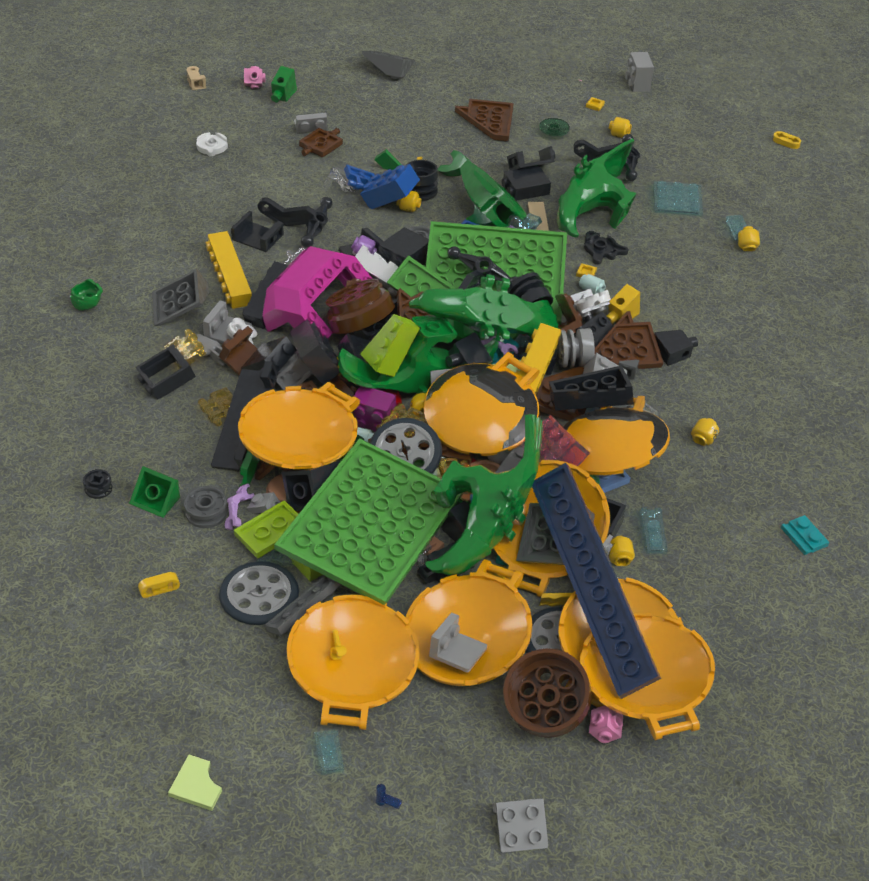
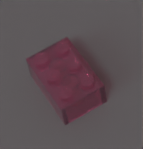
(560, 444)

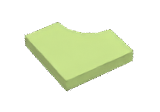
(195, 785)

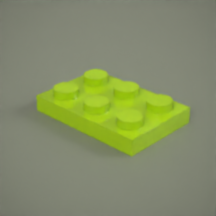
(265, 529)

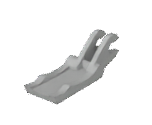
(211, 348)

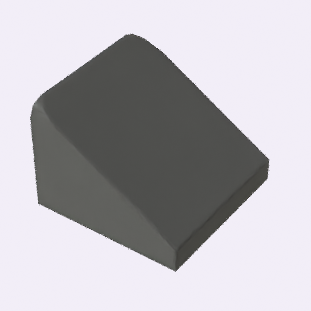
(631, 367)

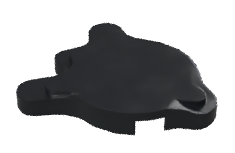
(602, 247)

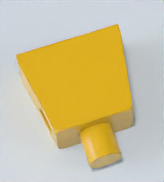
(625, 300)

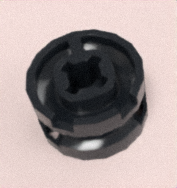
(97, 483)

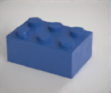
(389, 186)

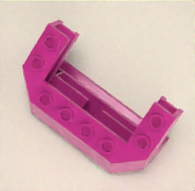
(302, 282)

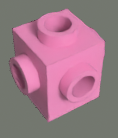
(250, 73)
(605, 724)

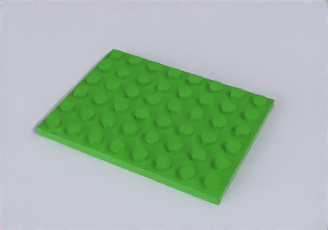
(511, 249)
(367, 522)

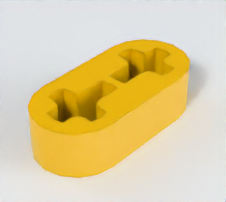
(786, 140)
(158, 584)

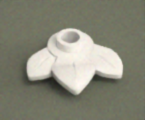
(238, 323)

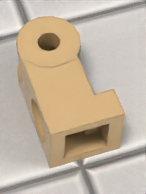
(194, 78)

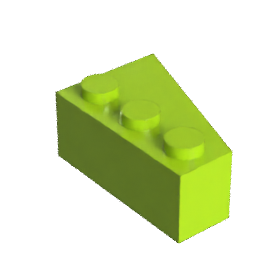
(390, 345)

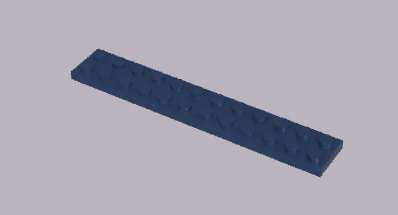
(595, 582)

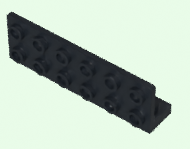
(251, 383)

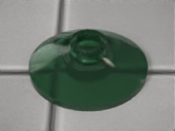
(554, 127)

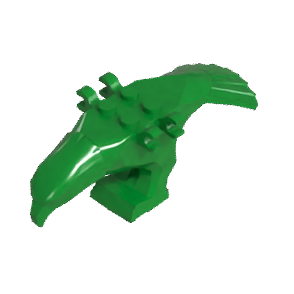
(594, 187)
(486, 310)
(415, 368)
(494, 505)

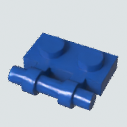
(357, 177)

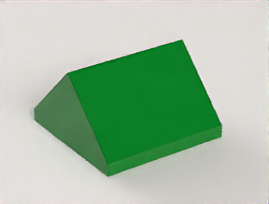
(155, 492)

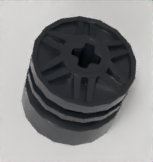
(428, 174)
(530, 288)

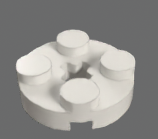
(211, 144)
(592, 300)

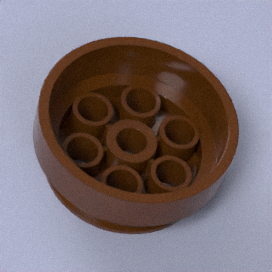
(358, 306)
(527, 673)

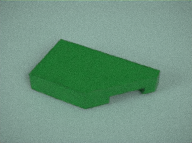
(387, 160)
(248, 468)

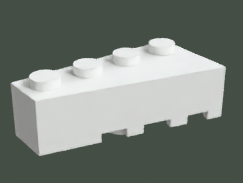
(377, 267)

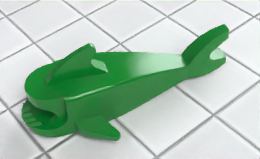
(491, 200)

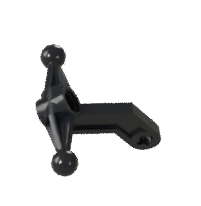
(594, 152)
(314, 219)
(475, 263)

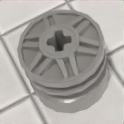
(573, 348)

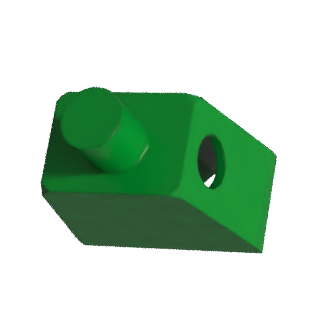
(283, 84)

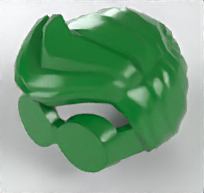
(85, 295)

